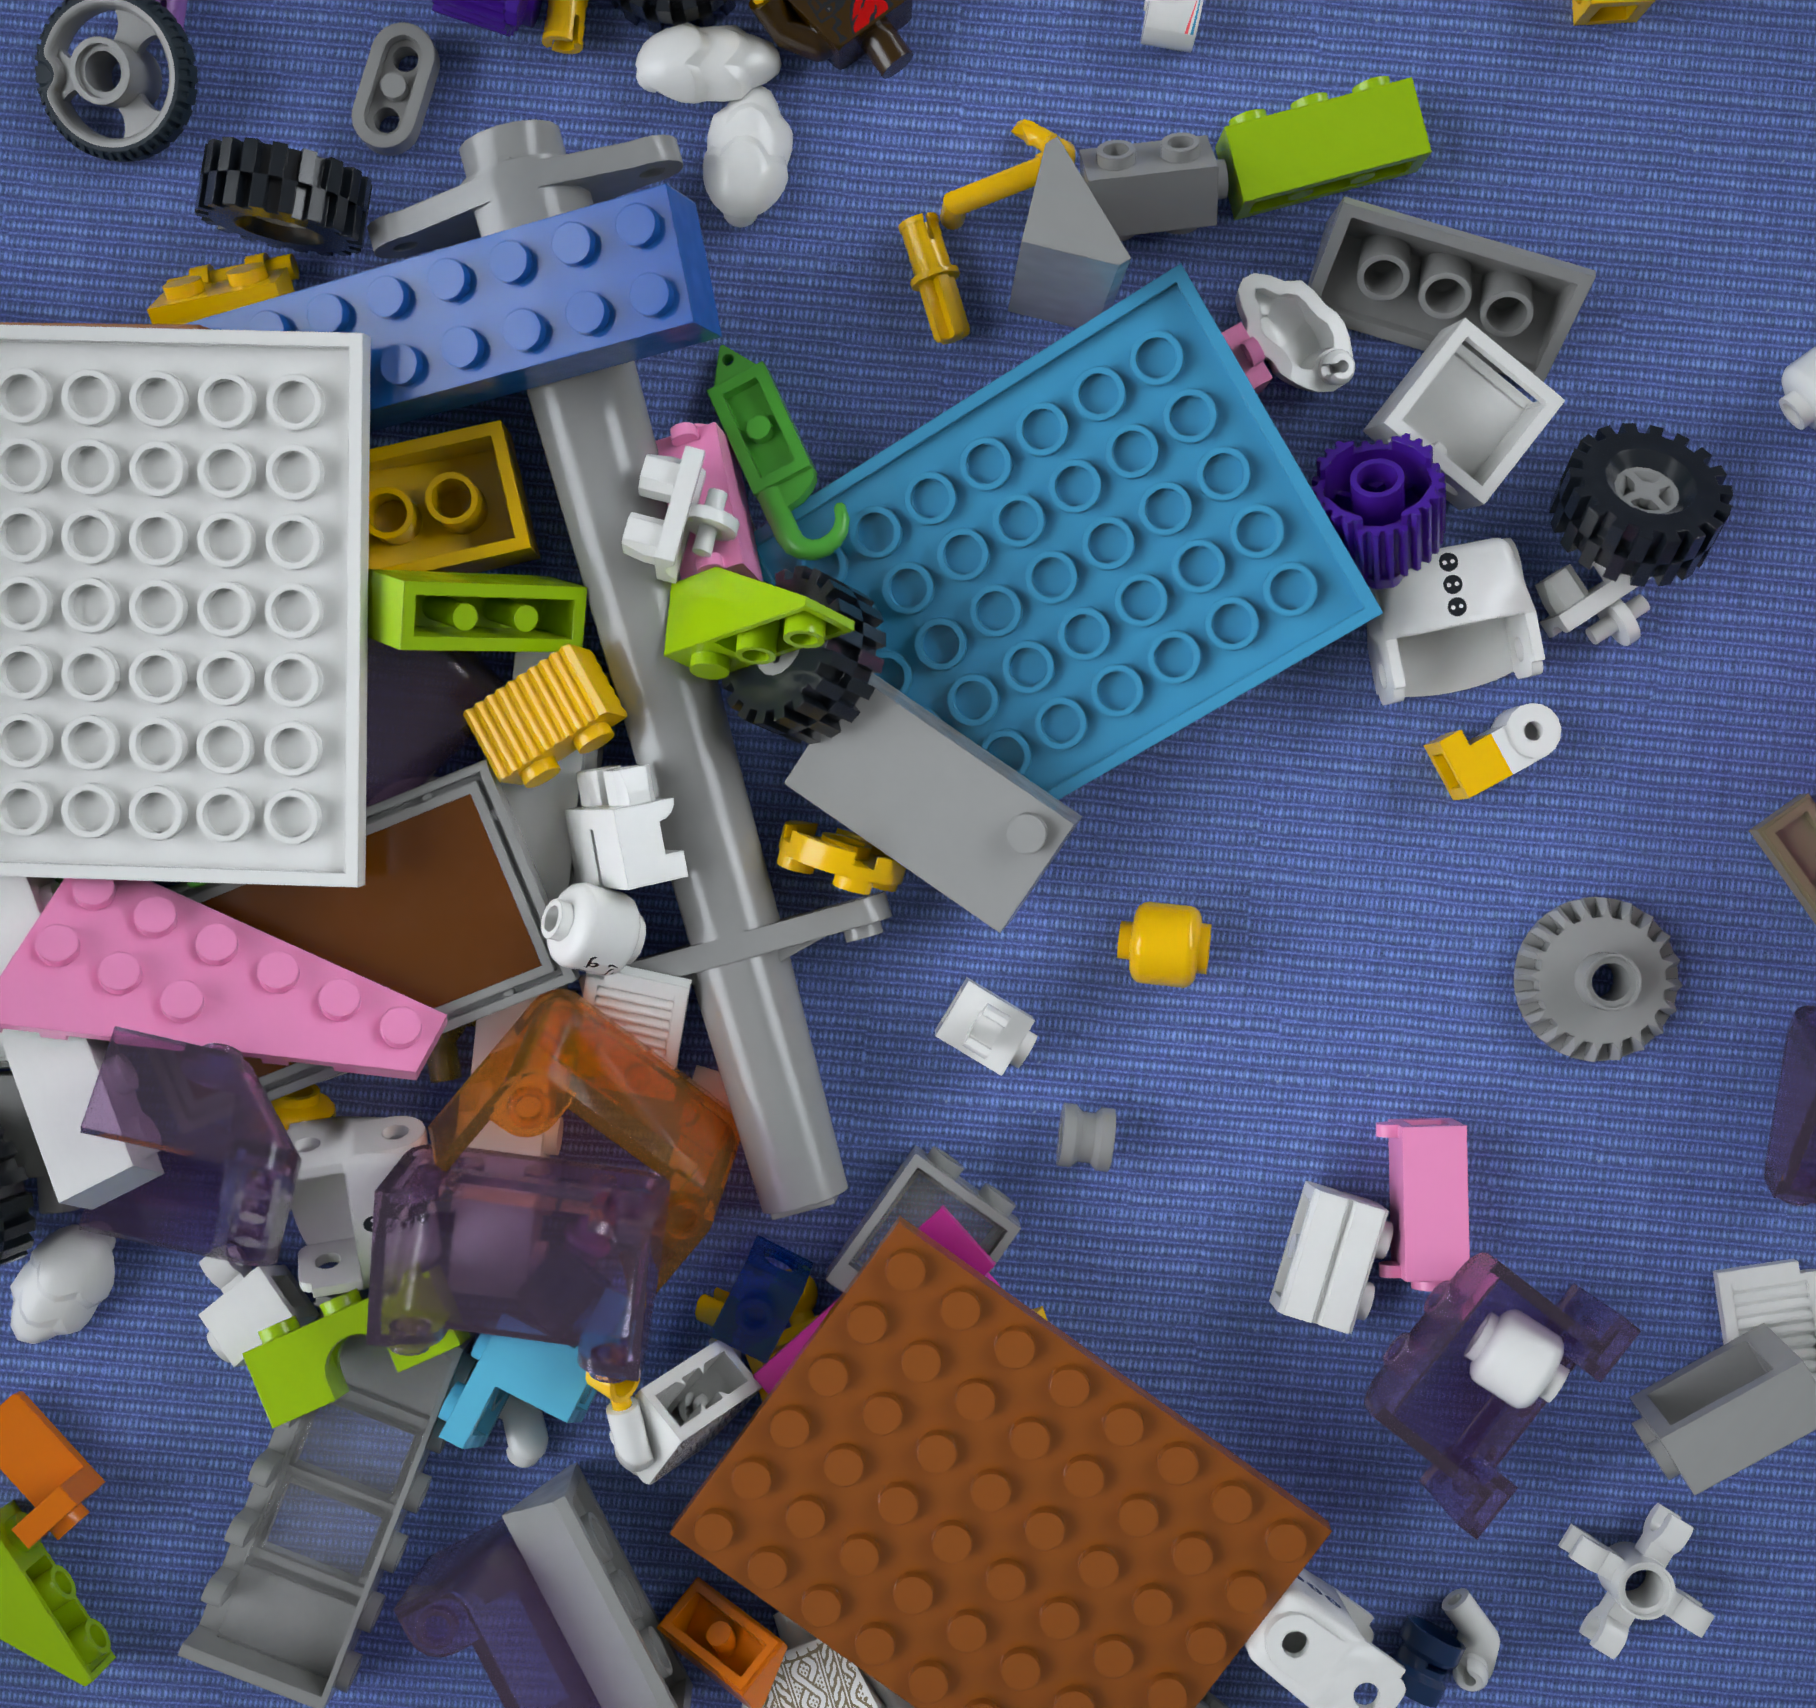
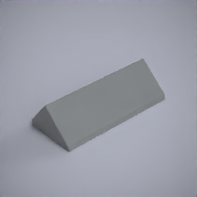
(1068, 251)
(1417, 277)
(596, 1596)

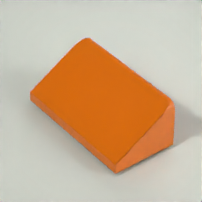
(724, 1643)

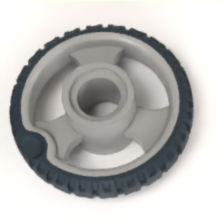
(90, 75)

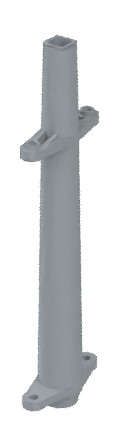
(677, 723)

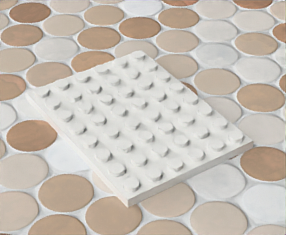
(184, 604)

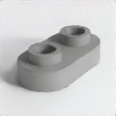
(392, 92)

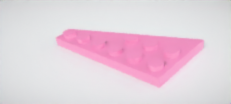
(196, 976)

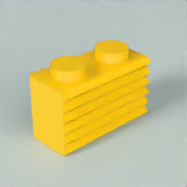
(546, 716)

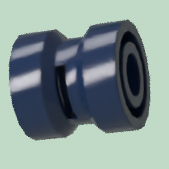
(1426, 1655)

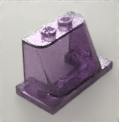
(1451, 1420)

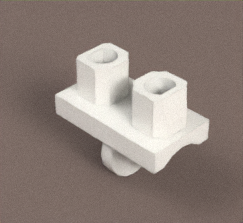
(681, 486)
(1573, 604)

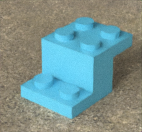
(527, 1369)

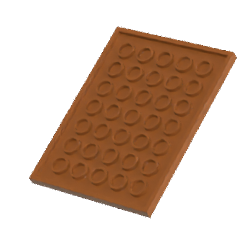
(993, 1505)

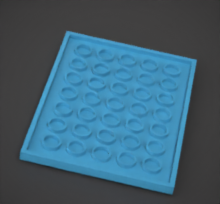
(1091, 545)

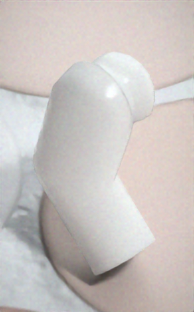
(524, 1432)

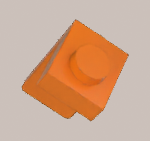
(44, 1470)

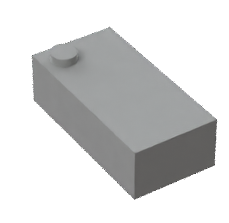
(936, 804)

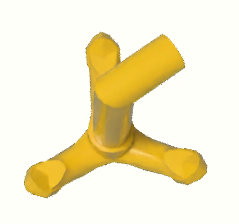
(1004, 183)

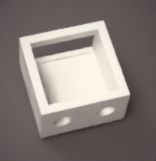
(1467, 412)

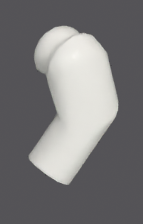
(1477, 1636)

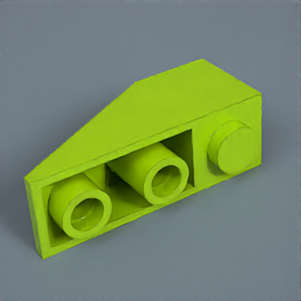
(734, 621)
(43, 1611)

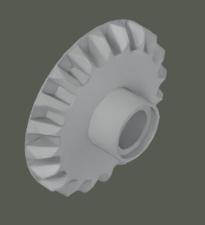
(1557, 972)

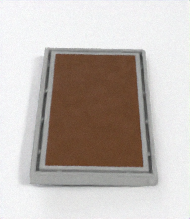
(441, 914)

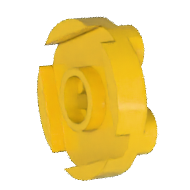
(844, 853)

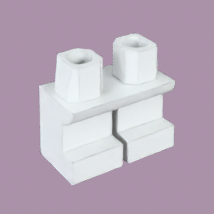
(618, 830)

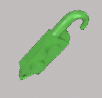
(771, 452)

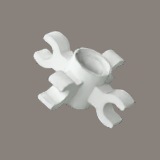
(1610, 1620)

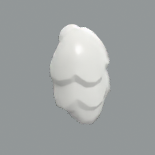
(705, 63)
(747, 157)
(1297, 332)
(62, 1284)

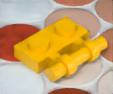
(216, 291)

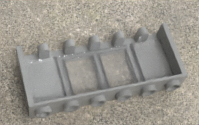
(325, 1526)

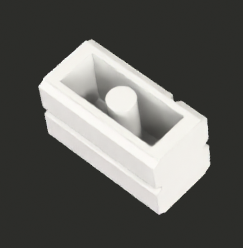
(1331, 1258)

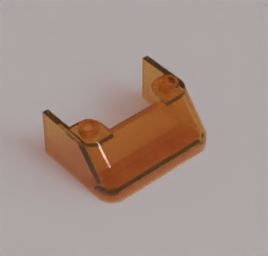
(581, 1060)

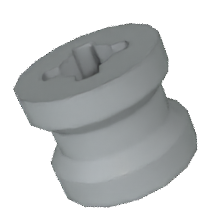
(1086, 1137)

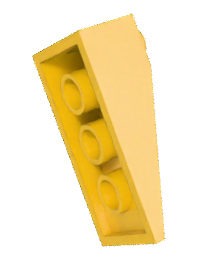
(449, 503)

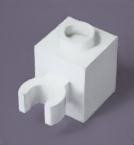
(987, 1028)
(250, 1304)

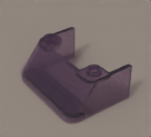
(218, 1143)

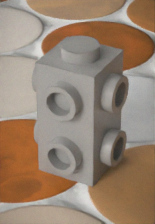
(1156, 184)

